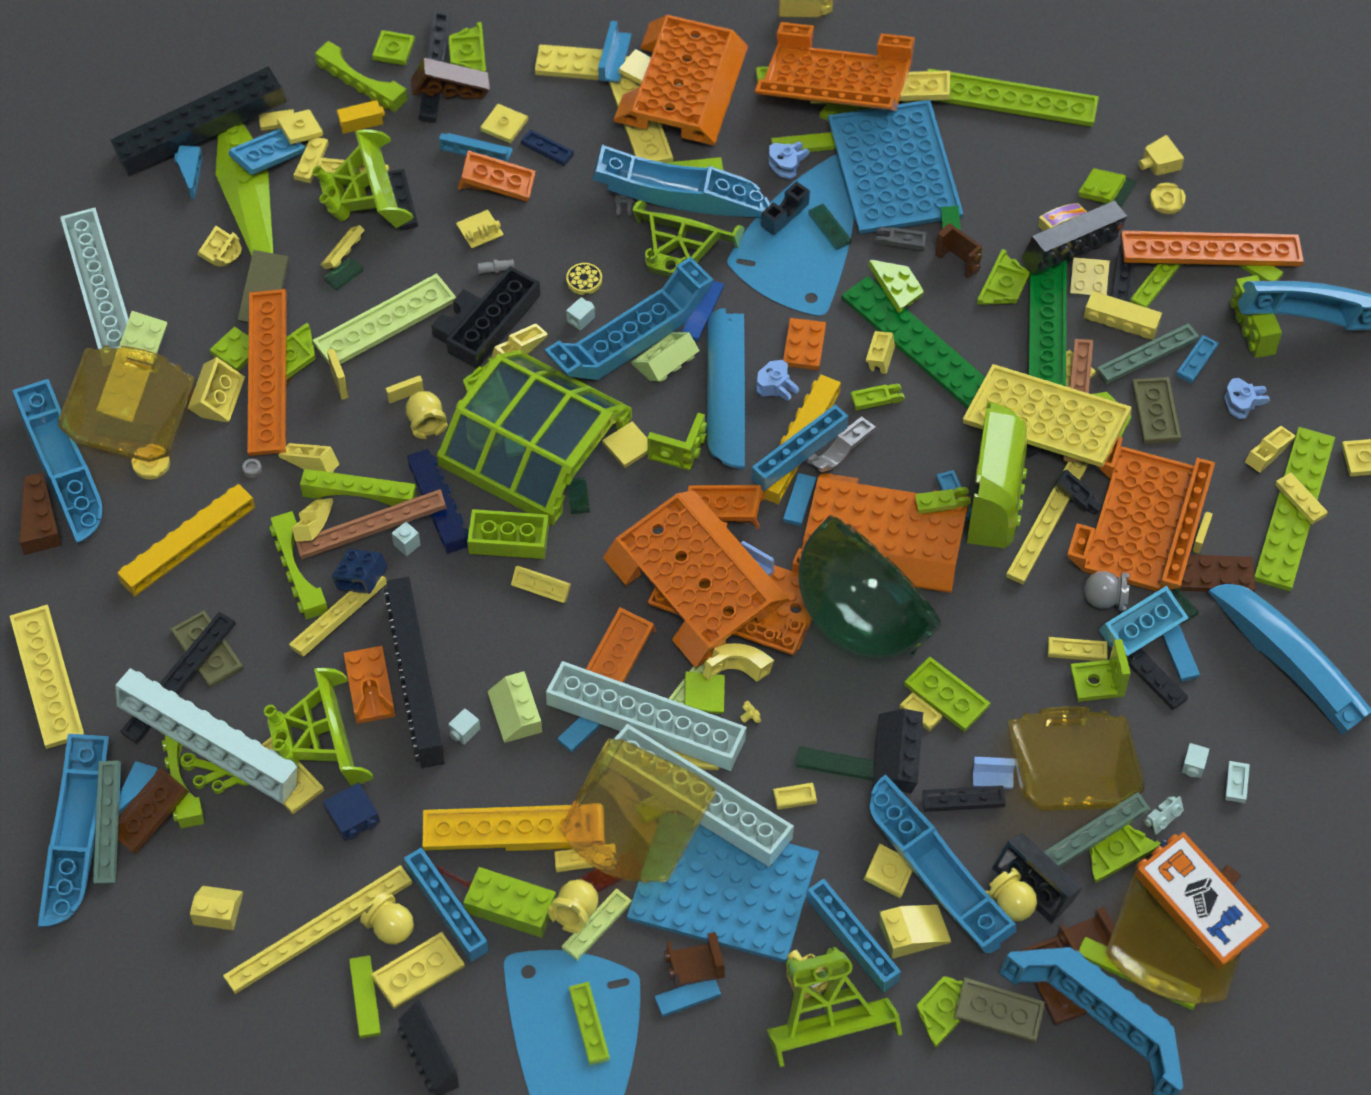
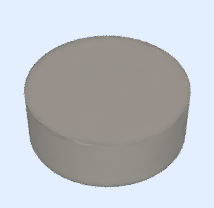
(252, 468)

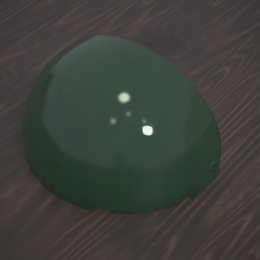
(861, 595)

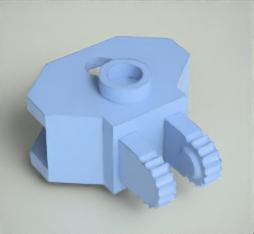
(787, 158)
(775, 380)
(1244, 397)

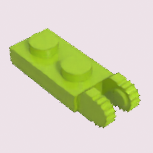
(876, 396)
(942, 500)

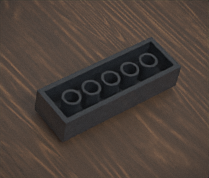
(1074, 237)
(493, 317)

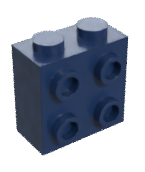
(359, 571)
(351, 812)

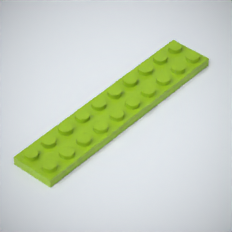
(1022, 99)
(1288, 526)

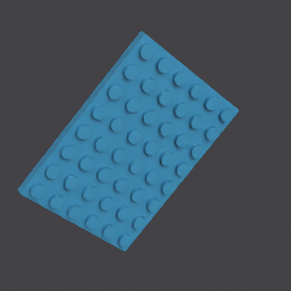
(894, 166)
(730, 894)

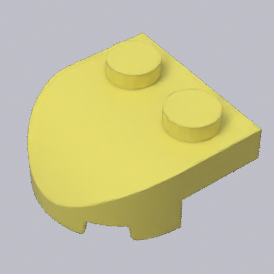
(220, 248)

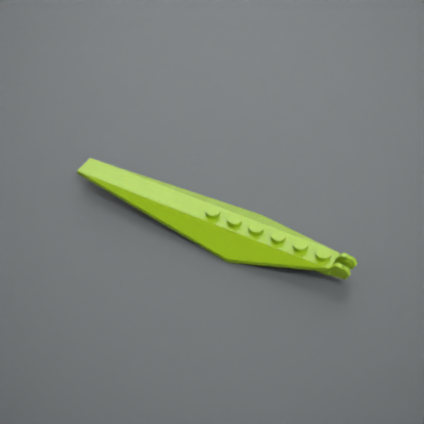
(245, 193)

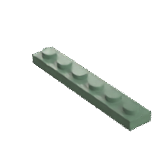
(1147, 353)
(107, 822)
(1098, 830)

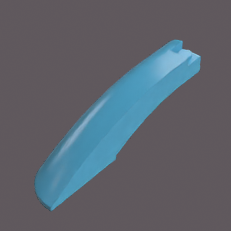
(678, 186)
(1308, 299)
(726, 388)
(59, 459)
(1294, 654)
(73, 829)
(939, 867)

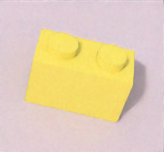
(216, 907)

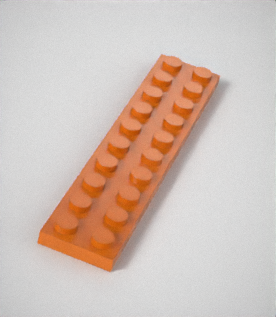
(1211, 248)
(267, 372)

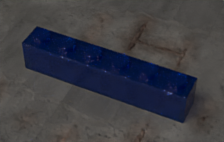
(446, 521)

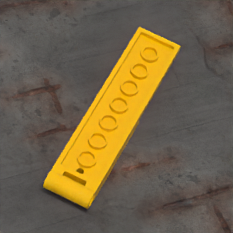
(496, 828)

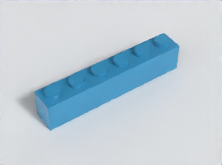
(799, 447)
(446, 905)
(853, 935)

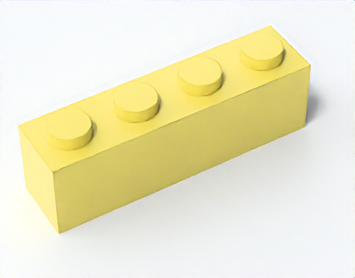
(1122, 315)

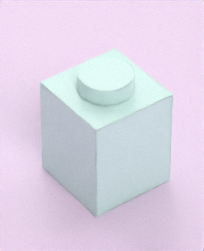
(580, 313)
(406, 538)
(464, 726)
(1195, 760)

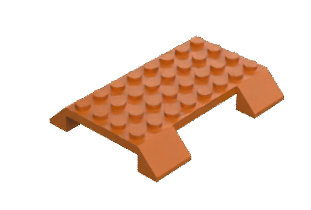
(834, 75)
(1144, 519)
(919, 544)

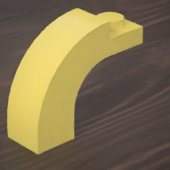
(739, 657)

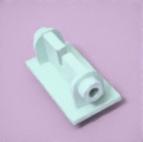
(1170, 808)

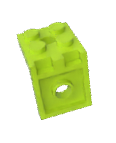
(677, 452)
(1111, 674)

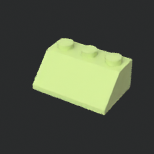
(666, 356)
(515, 707)

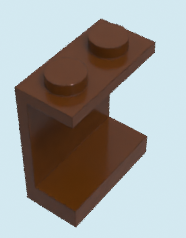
(961, 245)
(1096, 928)
(695, 963)

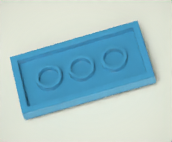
(265, 151)

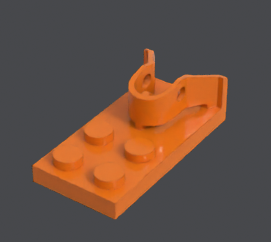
(497, 176)
(732, 502)
(621, 645)
(369, 684)

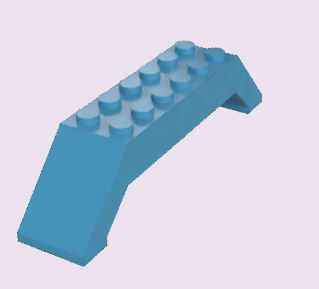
(635, 328)
(1112, 1004)

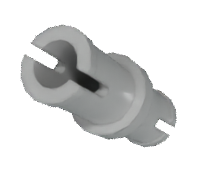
(495, 266)

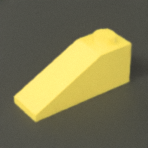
(311, 457)

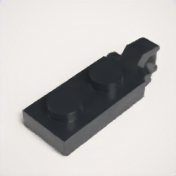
(1078, 492)

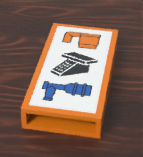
(1200, 899)

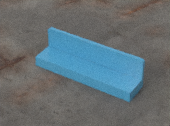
(613, 53)
(461, 145)

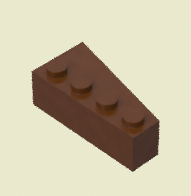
(449, 79)
(38, 519)

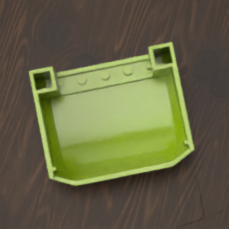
(1000, 478)

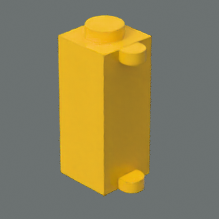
(360, 116)

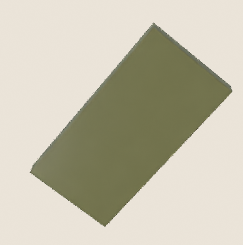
(265, 273)
(1156, 410)
(221, 663)
(999, 1010)

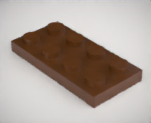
(1209, 571)
(149, 810)
(1059, 1006)

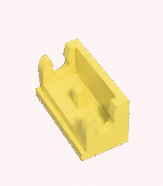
(881, 351)

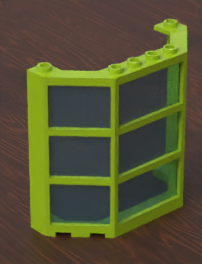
(527, 432)

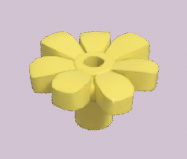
(750, 713)

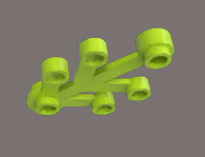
(217, 772)

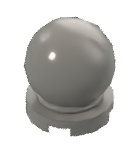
(1106, 590)

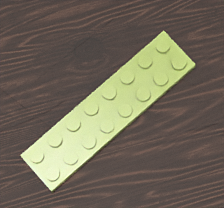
(386, 319)

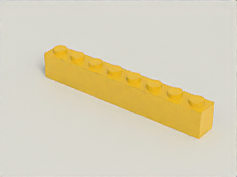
(821, 398)
(186, 540)

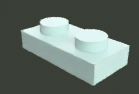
(1237, 782)

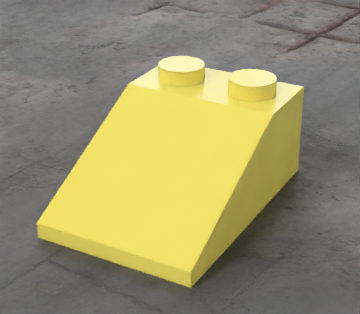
(804, 8)
(913, 929)

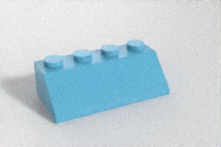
(1144, 621)

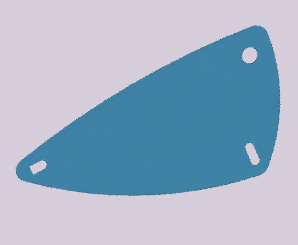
(799, 255)
(548, 1027)

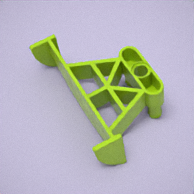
(342, 202)
(657, 260)
(281, 724)
(830, 1024)

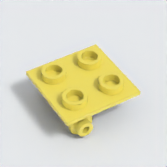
(480, 229)
(1089, 276)

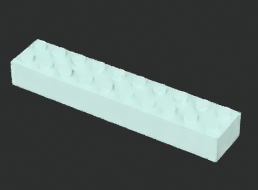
(96, 277)
(659, 718)
(206, 735)
(730, 812)

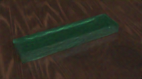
(835, 763)

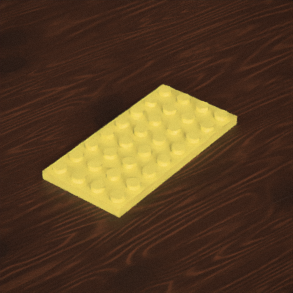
(1054, 414)

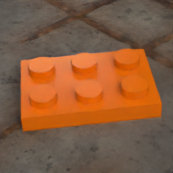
(804, 343)

